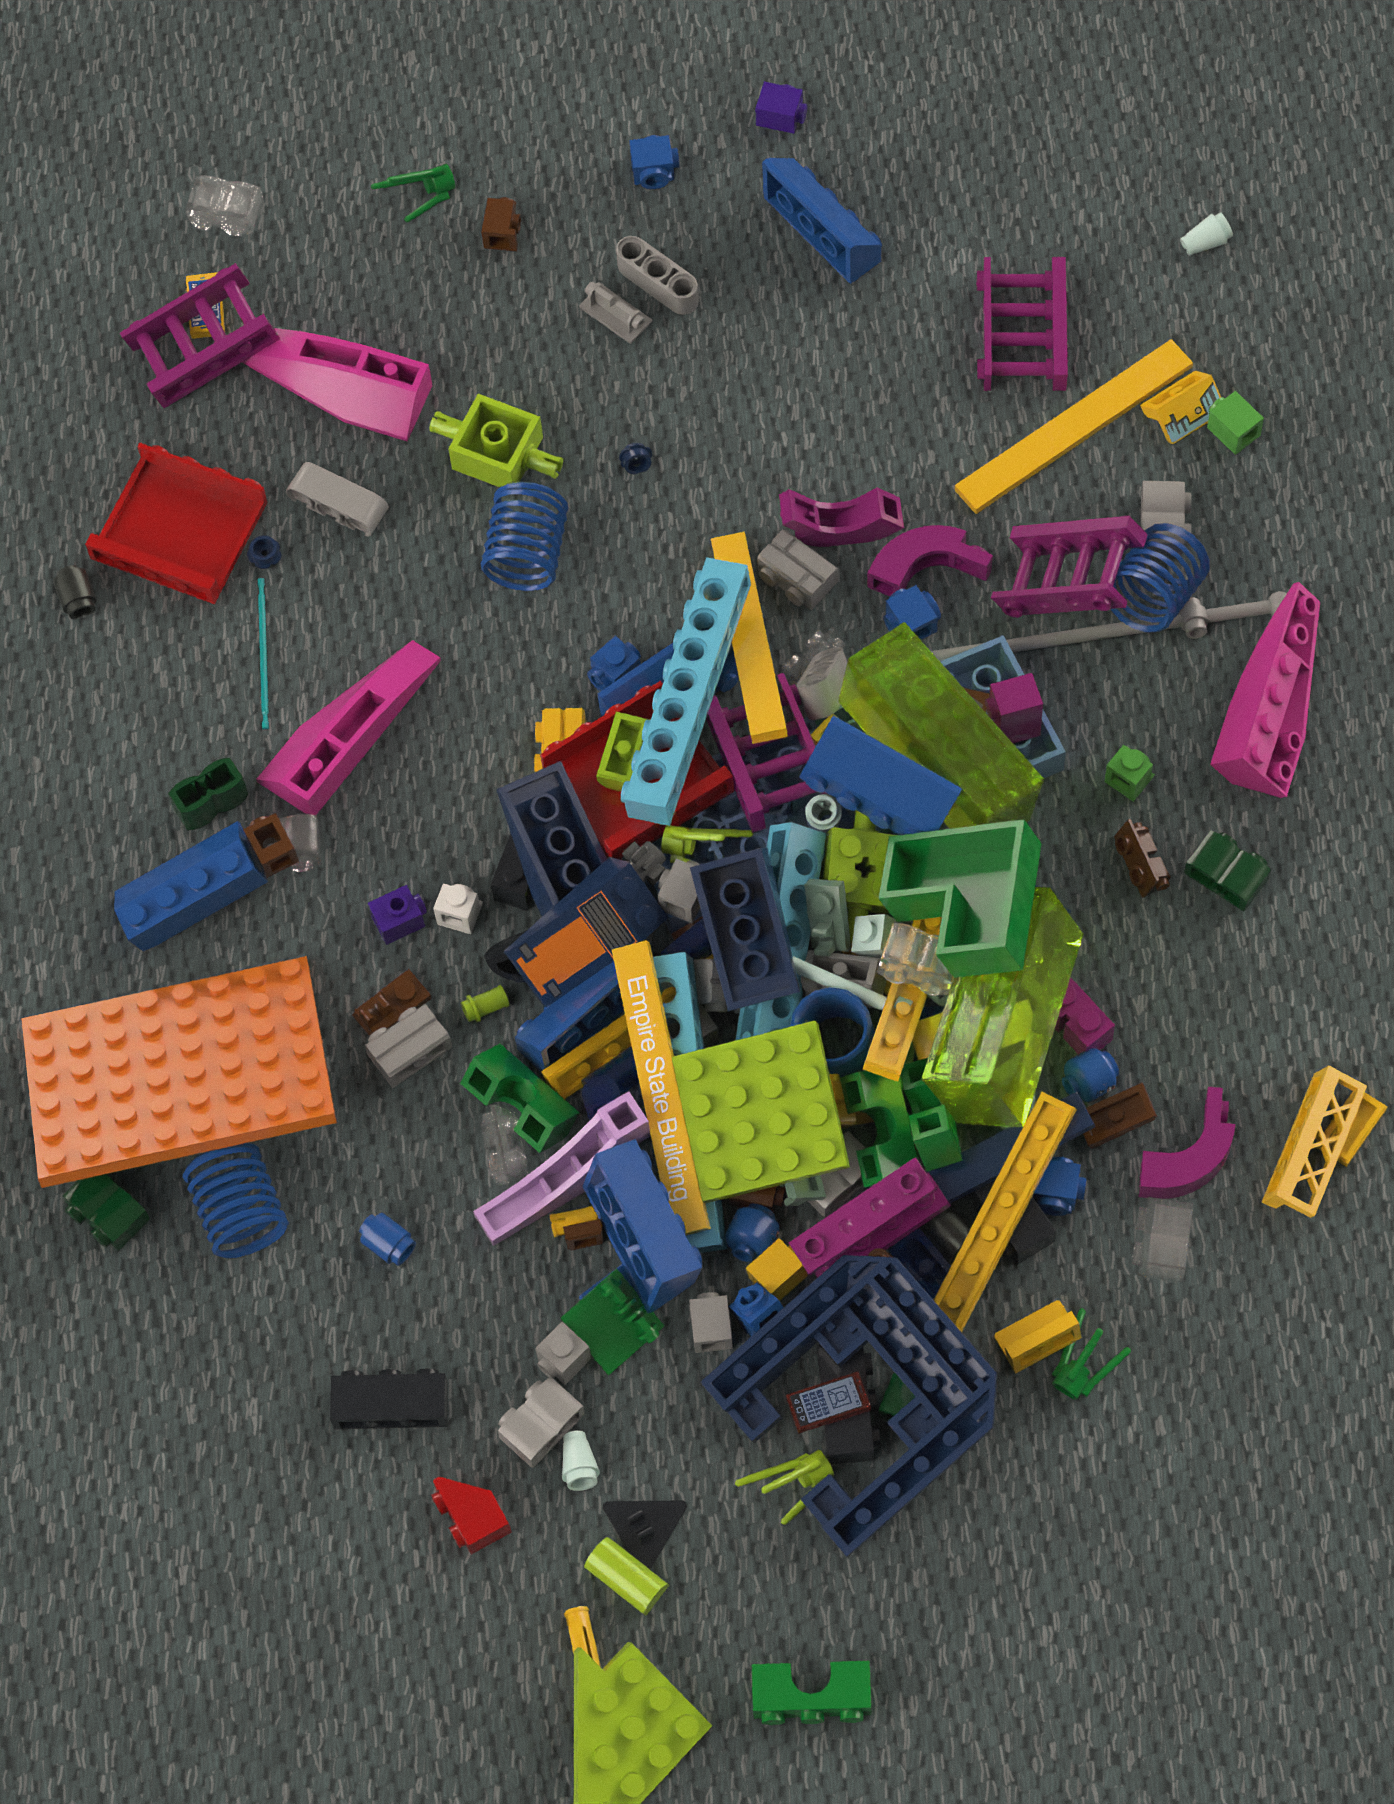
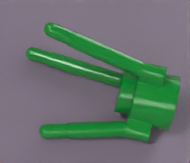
(435, 180)
(1072, 1377)

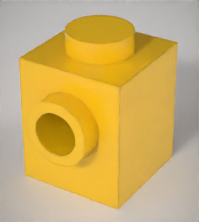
(777, 1269)

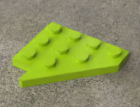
(627, 1728)

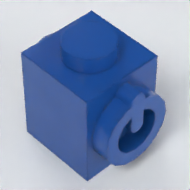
(653, 161)
(915, 609)
(612, 663)
(1060, 1187)
(754, 1307)

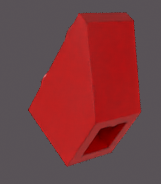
(473, 1511)

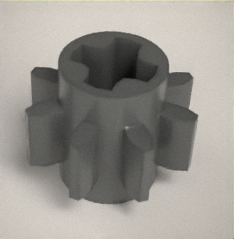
(646, 861)

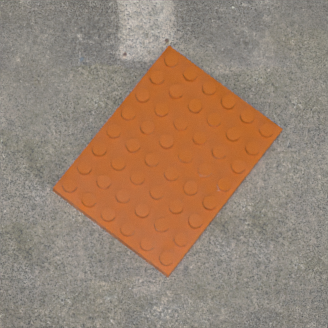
(176, 1072)

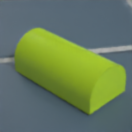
(622, 742)
(625, 1575)

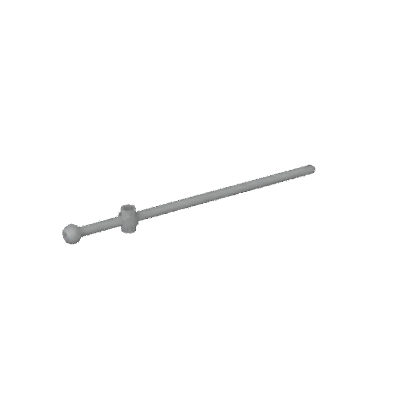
(1190, 619)

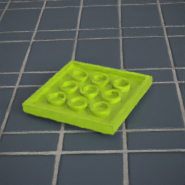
(760, 1112)

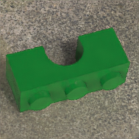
(503, 1078)
(885, 1104)
(931, 1123)
(844, 1696)

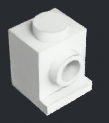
(458, 902)

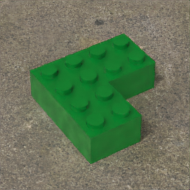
(978, 884)

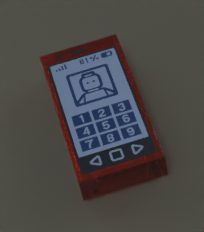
(828, 1402)

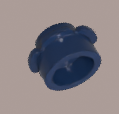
(635, 454)
(262, 544)

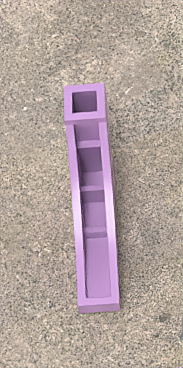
(564, 1172)

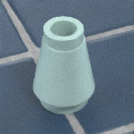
(1207, 234)
(820, 806)
(579, 1464)

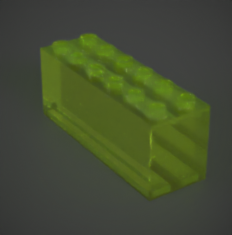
(923, 712)
(1003, 1023)

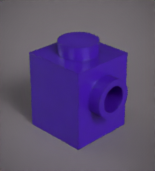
(780, 107)
(397, 914)

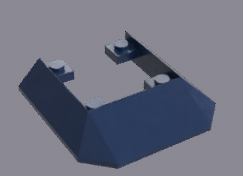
(843, 1311)

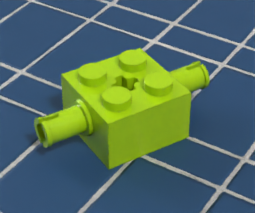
(496, 442)
(844, 852)

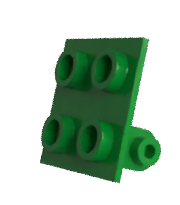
(612, 1322)

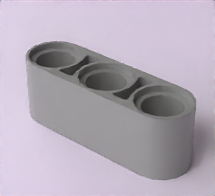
(650, 263)
(337, 497)
(822, 683)

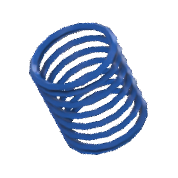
(501, 551)
(1128, 568)
(833, 1003)
(237, 1217)

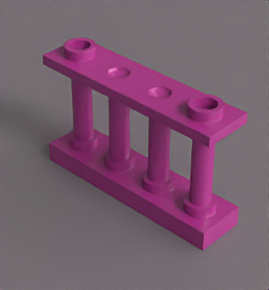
(1053, 339)
(215, 359)
(1059, 540)
(746, 776)
(872, 1219)

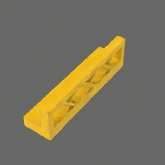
(1301, 1139)

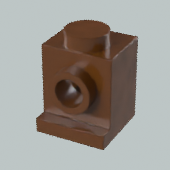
(501, 224)
(276, 856)

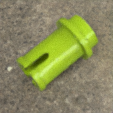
(484, 1003)

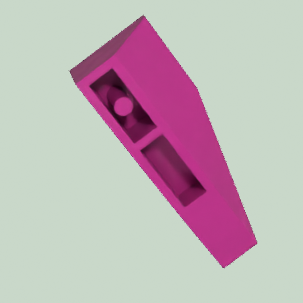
(348, 380)
(1271, 701)
(342, 732)

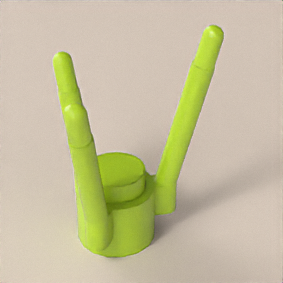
(682, 840)
(807, 1468)

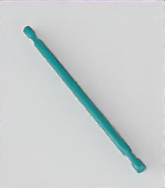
(263, 653)

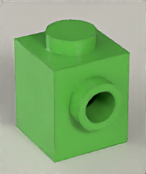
(1234, 422)

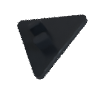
(644, 1525)

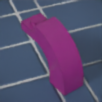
(841, 523)
(922, 549)
(1189, 1170)

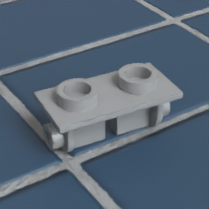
(614, 312)

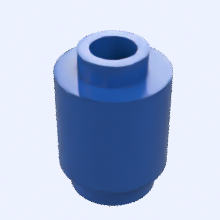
(386, 1239)

